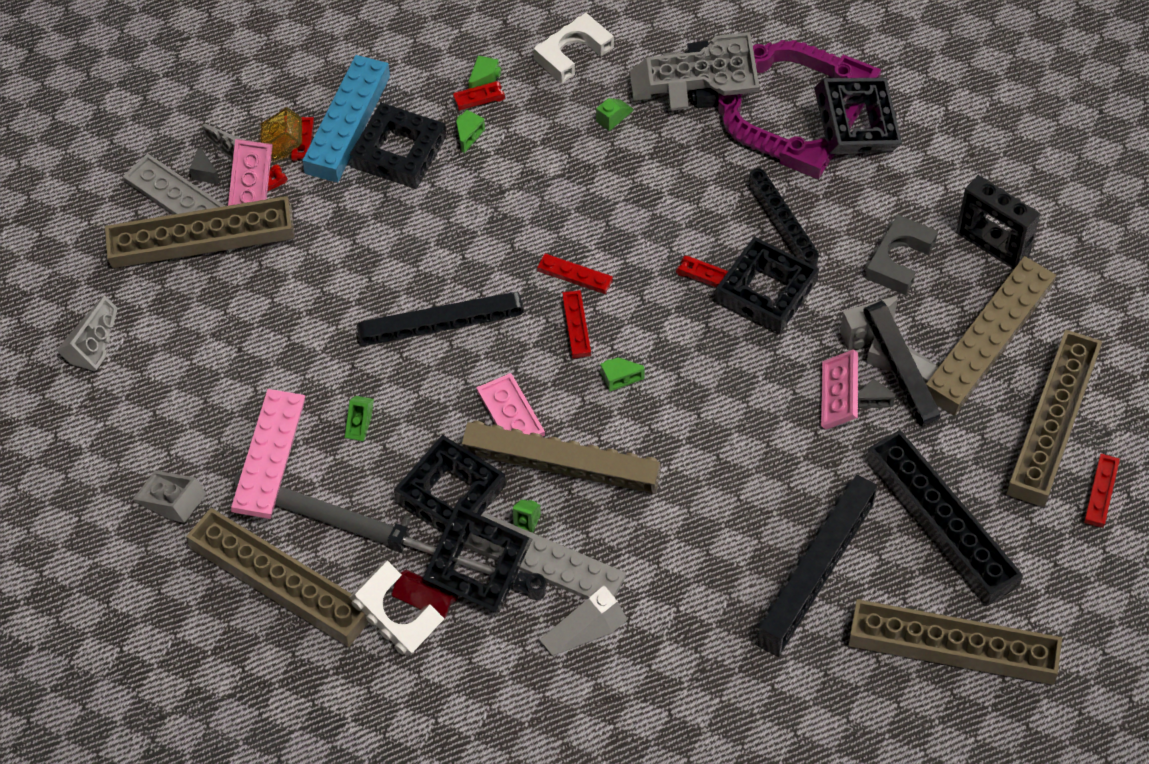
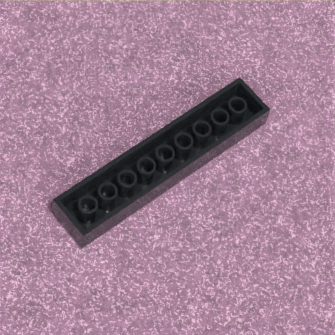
(944, 517)
(816, 566)

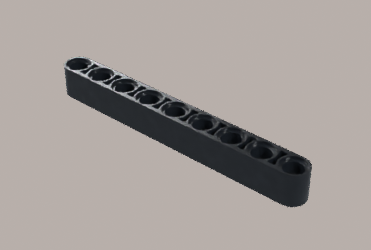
(440, 318)

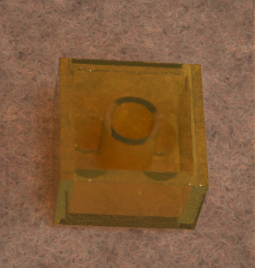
(282, 131)

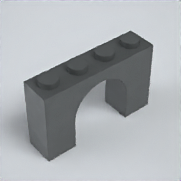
(901, 233)

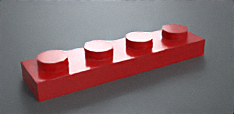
(575, 273)
(576, 324)
(1102, 490)

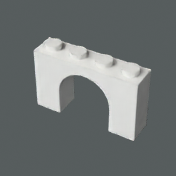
(581, 30)
(370, 600)

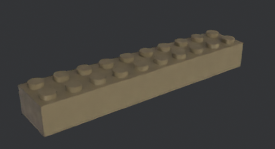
(199, 232)
(989, 335)
(1054, 418)
(562, 457)
(277, 576)
(956, 642)

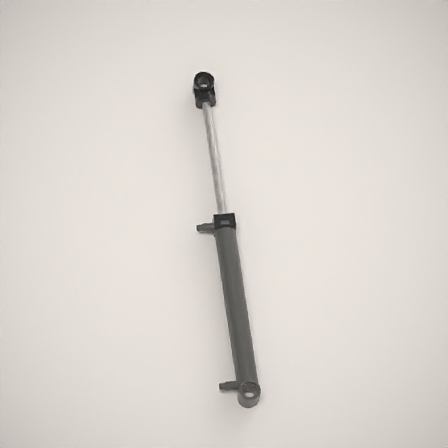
(394, 536)

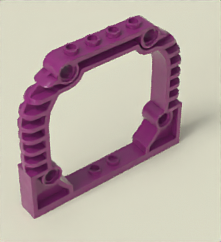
(796, 153)

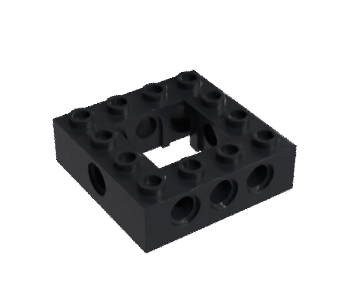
(835, 93)
(408, 170)
(985, 199)
(762, 256)
(447, 455)
(450, 546)

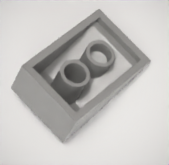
(855, 327)
(171, 495)

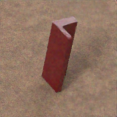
(420, 593)

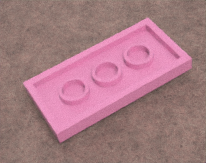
(249, 171)
(839, 389)
(509, 406)

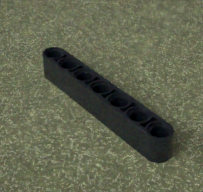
(782, 217)
(901, 363)

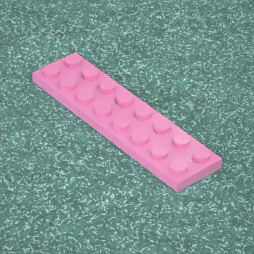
(268, 454)

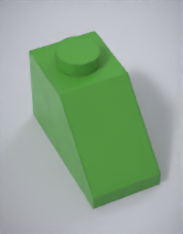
(484, 71)
(612, 113)
(469, 129)
(621, 373)
(359, 417)
(526, 514)

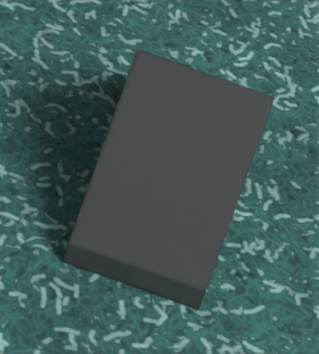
(202, 169)
(875, 396)

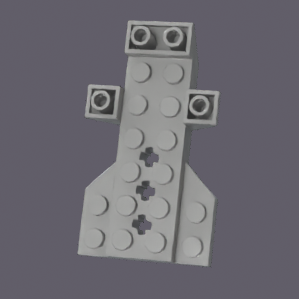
(723, 65)

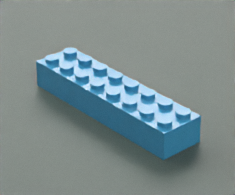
(346, 118)

